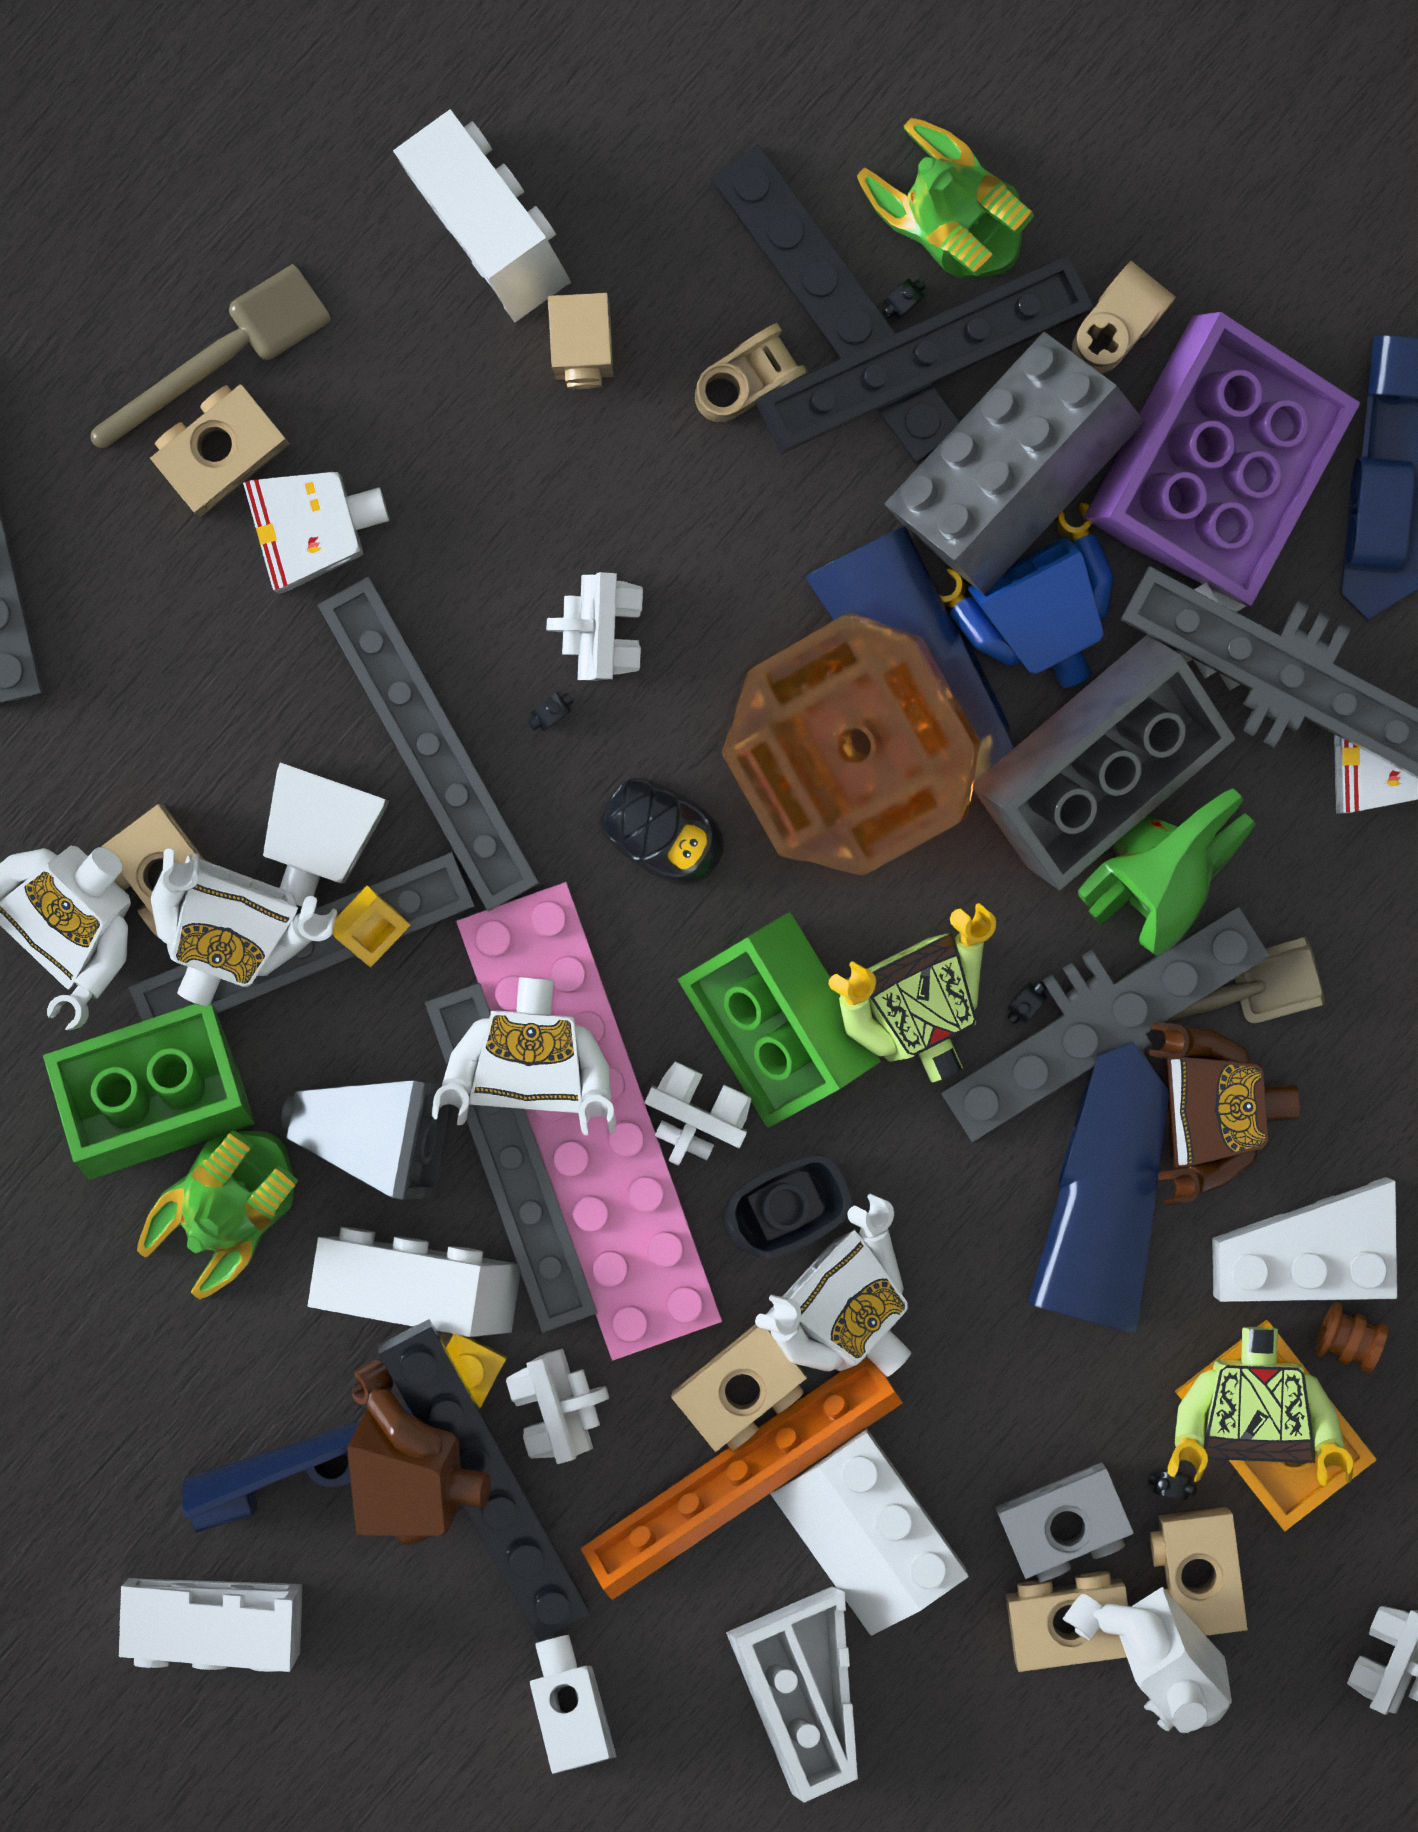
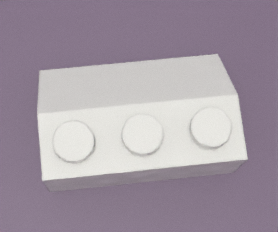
(870, 1533)

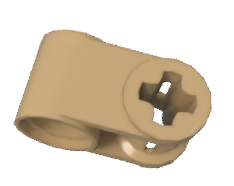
(1125, 314)
(750, 373)

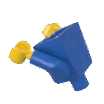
(1042, 606)

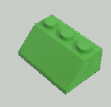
(777, 1020)
(147, 1090)

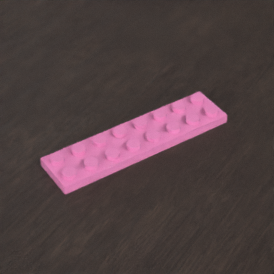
(607, 1184)

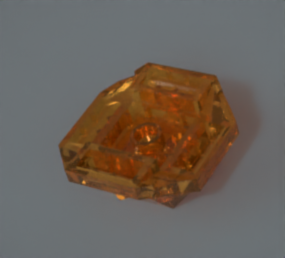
(798, 755)

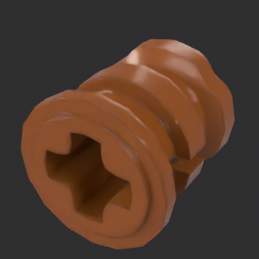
(1351, 1338)

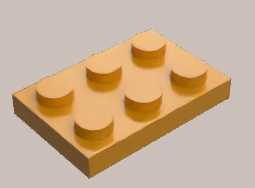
(1292, 1488)

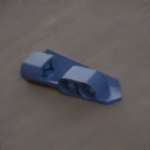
(1383, 500)
(894, 588)
(1107, 1196)
(229, 1490)

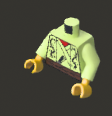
(919, 996)
(1258, 1413)

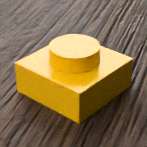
(369, 926)
(476, 1364)

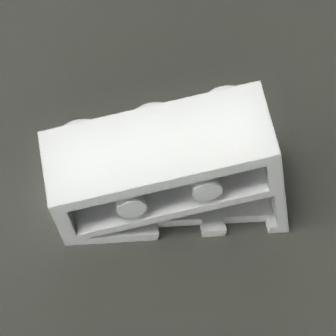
(484, 213)
(1317, 1252)
(414, 1284)
(211, 1624)
(801, 1689)

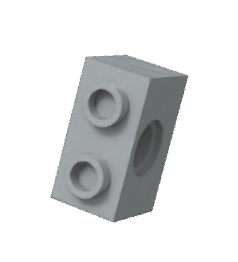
(1030, 1517)

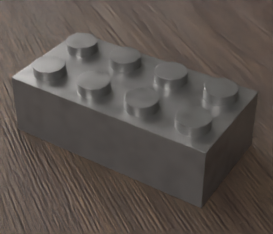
(1015, 462)
(1103, 761)

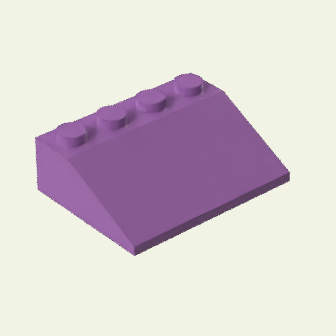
(1222, 458)

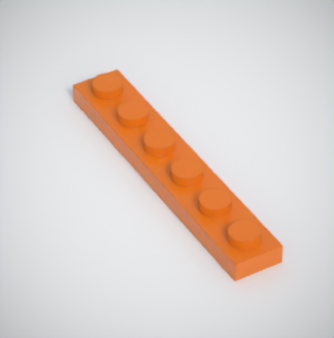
(740, 1477)

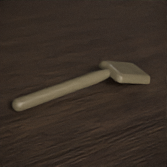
(268, 317)
(1272, 988)

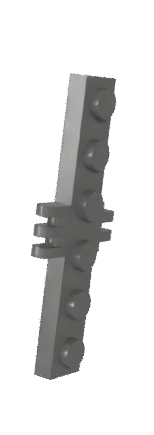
(1286, 673)
(1101, 1018)

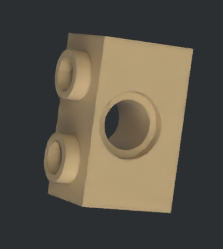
(581, 339)
(253, 445)
(142, 846)
(704, 1394)
(1209, 1536)
(1031, 1618)

